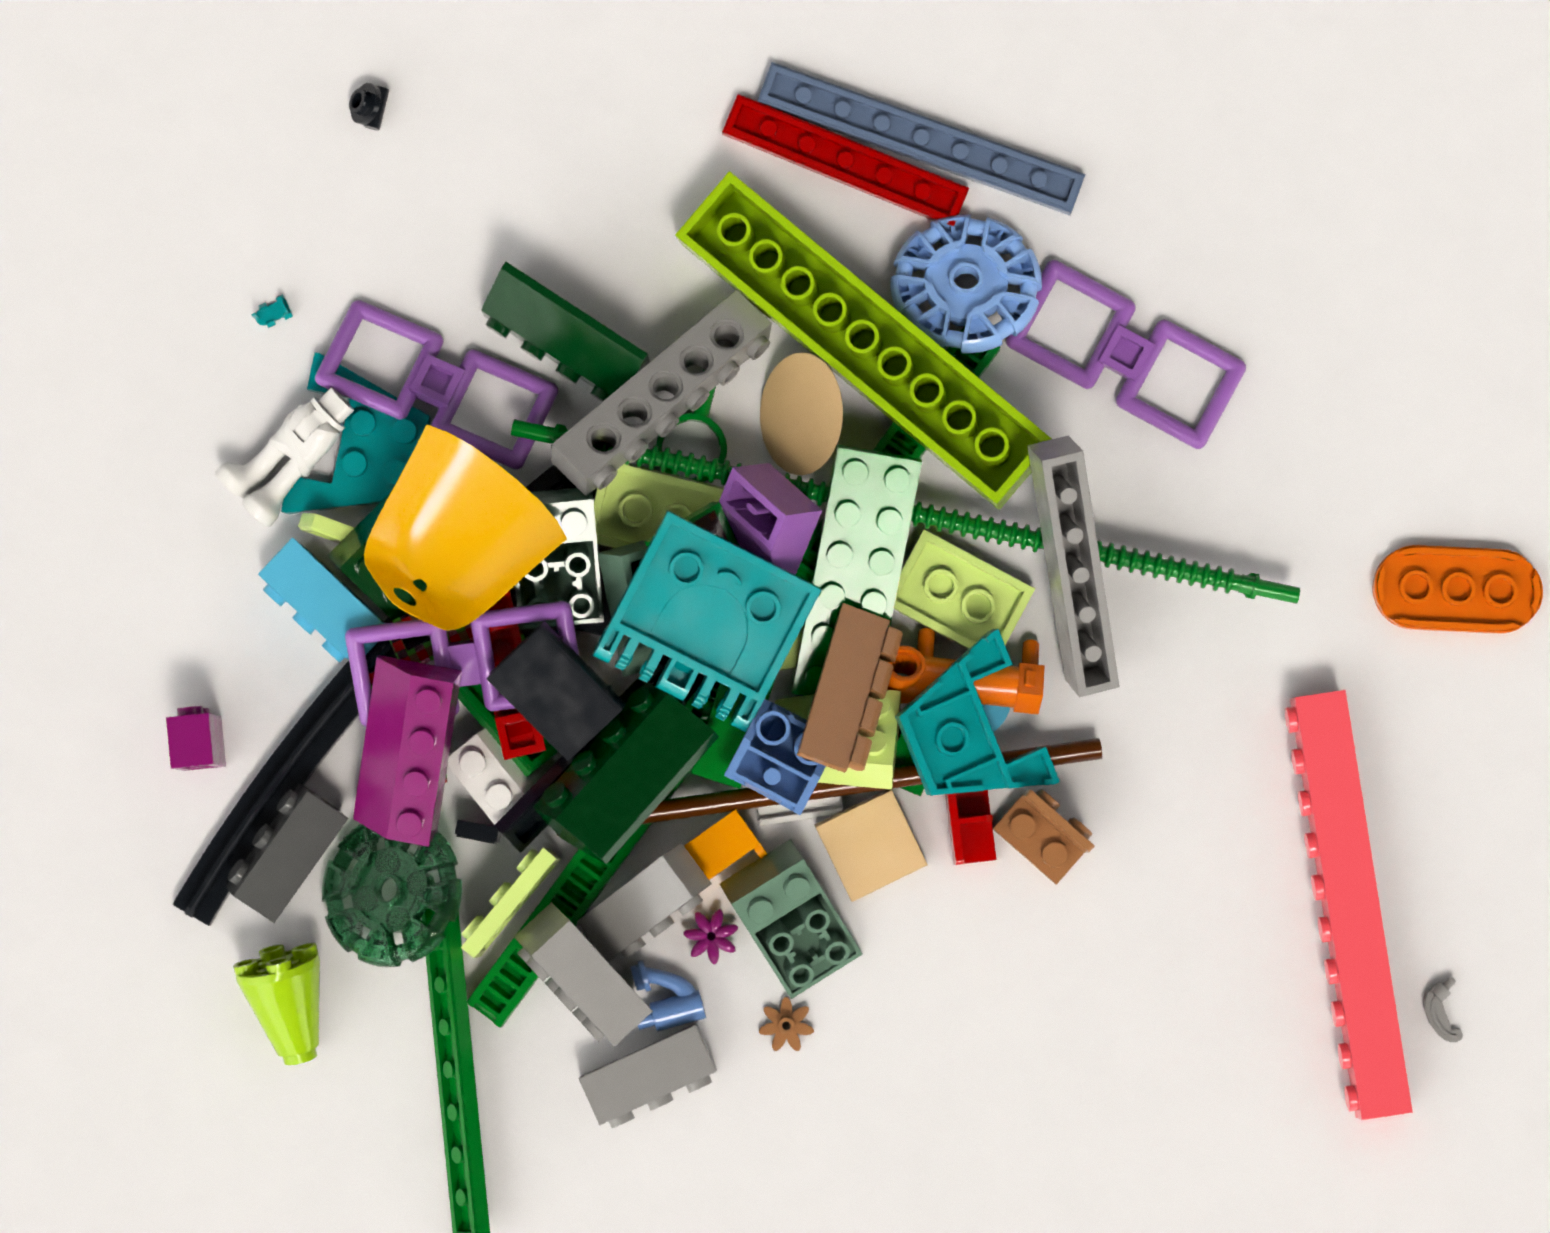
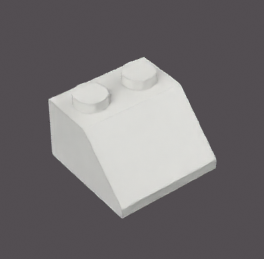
(489, 778)

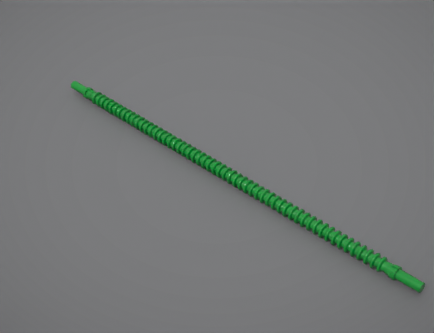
(1248, 584)

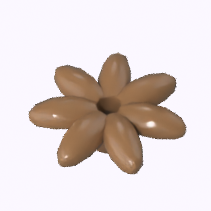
(779, 1018)

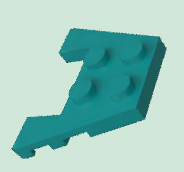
(369, 455)
(953, 736)

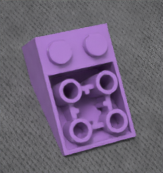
(769, 514)

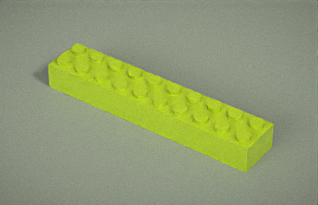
(863, 339)

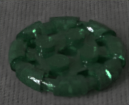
(403, 913)

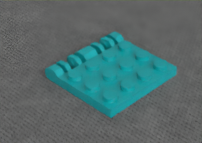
(711, 614)

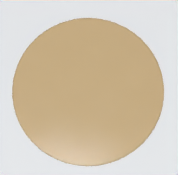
(801, 413)

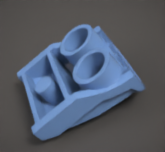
(769, 758)

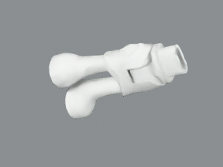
(304, 438)

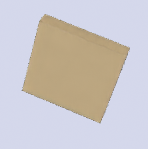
(871, 844)

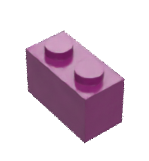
(195, 739)

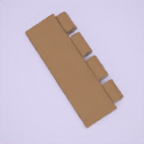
(845, 682)

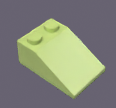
(882, 755)

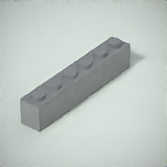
(1073, 565)

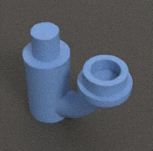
(672, 1011)

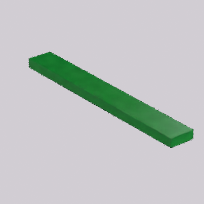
(457, 1082)

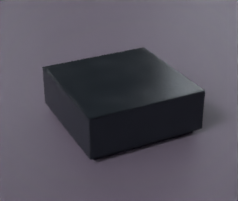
(477, 832)

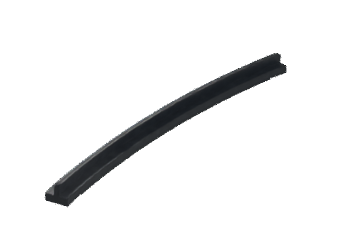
(292, 764)

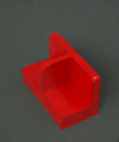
(970, 827)

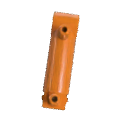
(1011, 687)

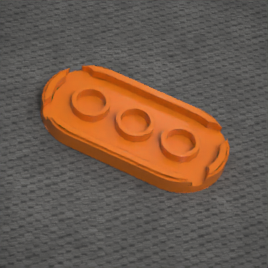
(1457, 589)

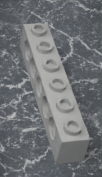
(731, 320)

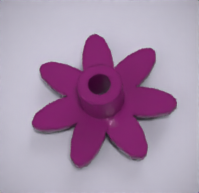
(704, 943)

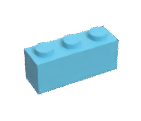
(317, 596)

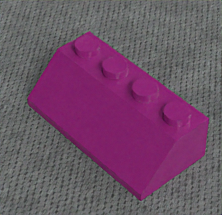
(406, 749)

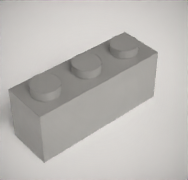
(645, 904)
(648, 1076)

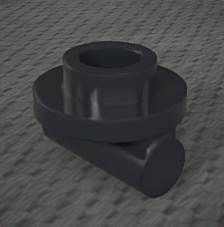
(368, 105)

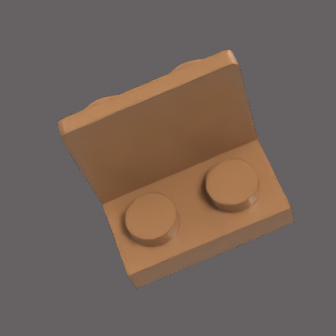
(1044, 835)

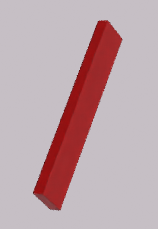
(844, 160)

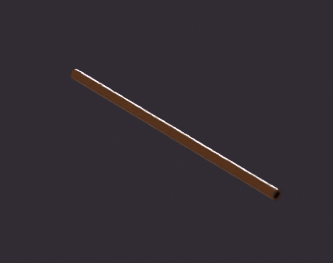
(903, 777)

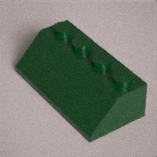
(561, 333)
(625, 773)

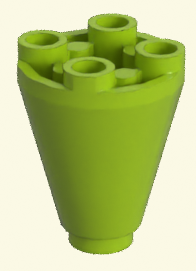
(285, 998)

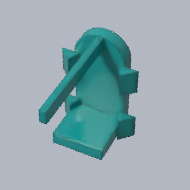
(269, 314)

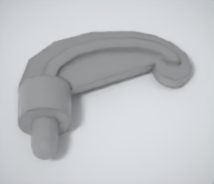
(1436, 1013)

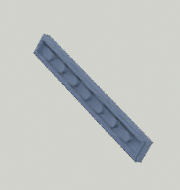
(921, 139)

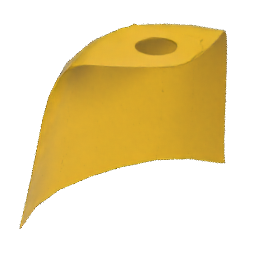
(459, 530)

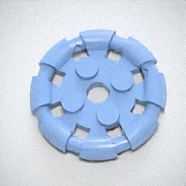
(972, 305)

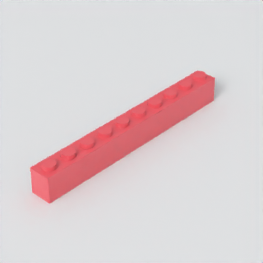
(1349, 904)

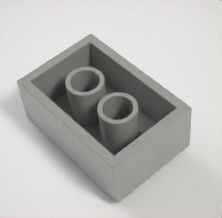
(580, 976)

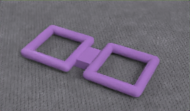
(1131, 356)
(434, 381)
(470, 656)

